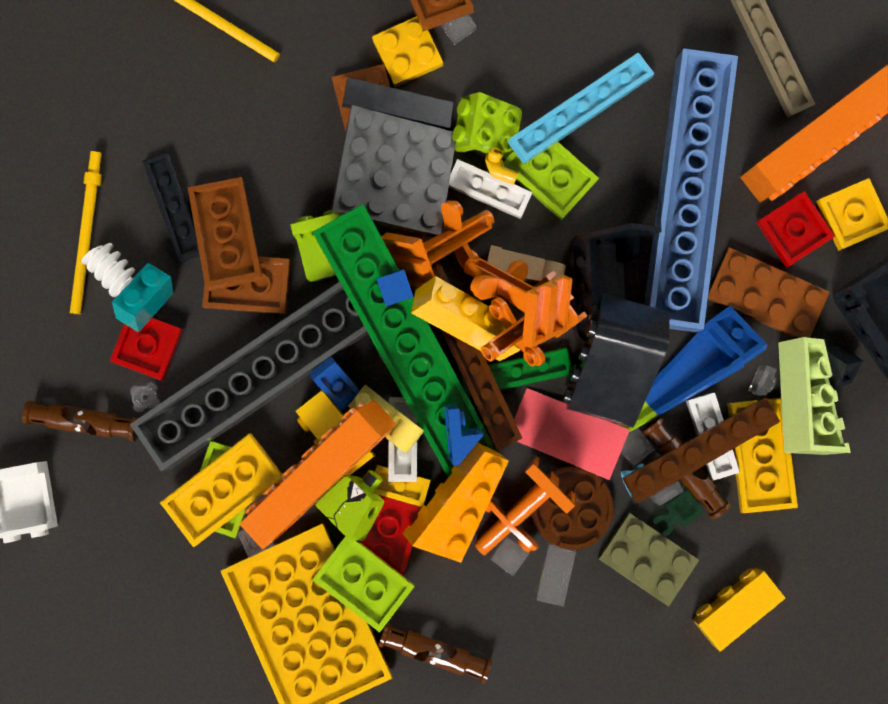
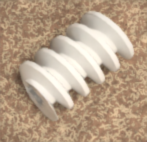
(108, 269)

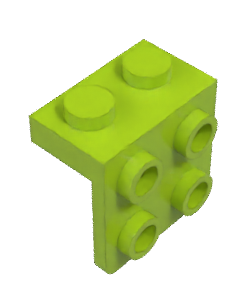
(485, 124)
(313, 258)

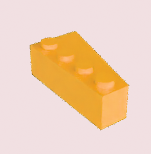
(458, 506)

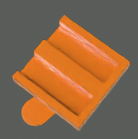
(417, 257)
(544, 306)
(514, 330)
(509, 521)

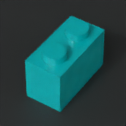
(143, 297)

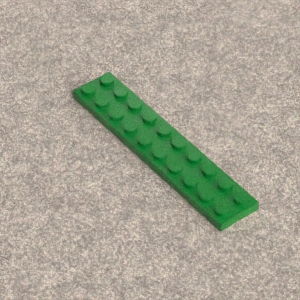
(400, 337)

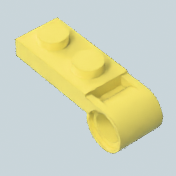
(406, 431)

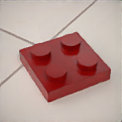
(795, 229)
(148, 350)

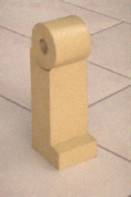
(537, 267)

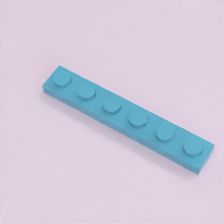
(580, 108)

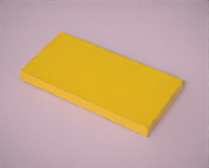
(765, 470)
(222, 490)

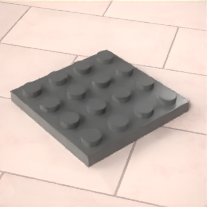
(395, 171)

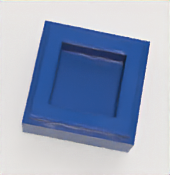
(394, 287)

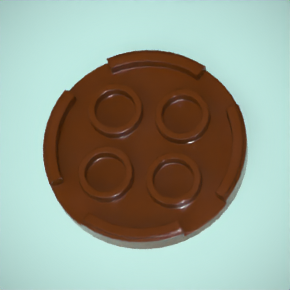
(586, 520)

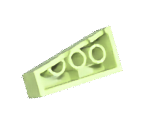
(808, 399)

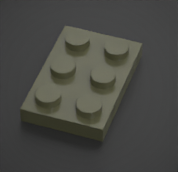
(648, 559)

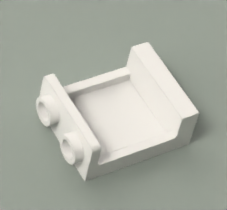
(26, 501)

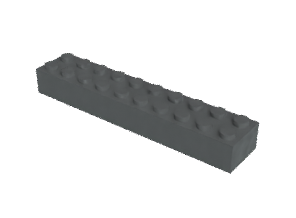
(249, 378)

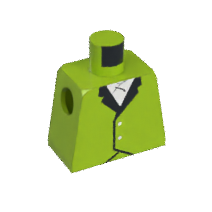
(353, 505)

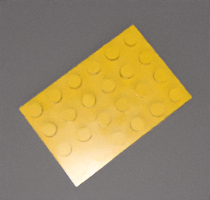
(302, 633)

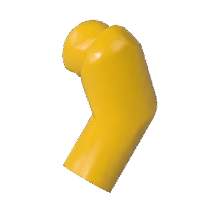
(496, 167)

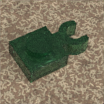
(681, 509)

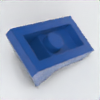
(335, 383)
(459, 441)

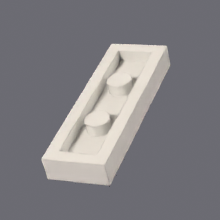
(488, 189)
(704, 415)
(402, 465)

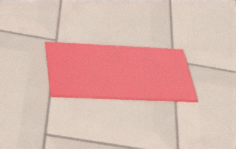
(569, 435)

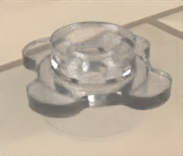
(138, 393)

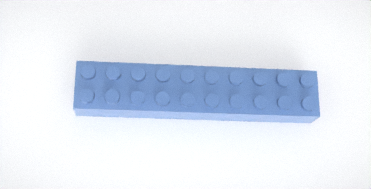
(691, 187)

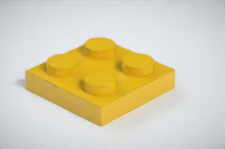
(407, 52)
(853, 214)

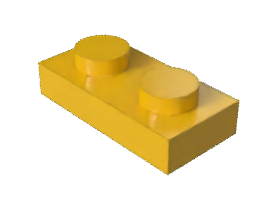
(408, 492)

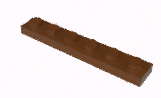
(700, 450)

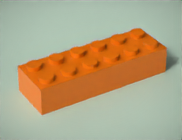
(820, 139)
(317, 472)

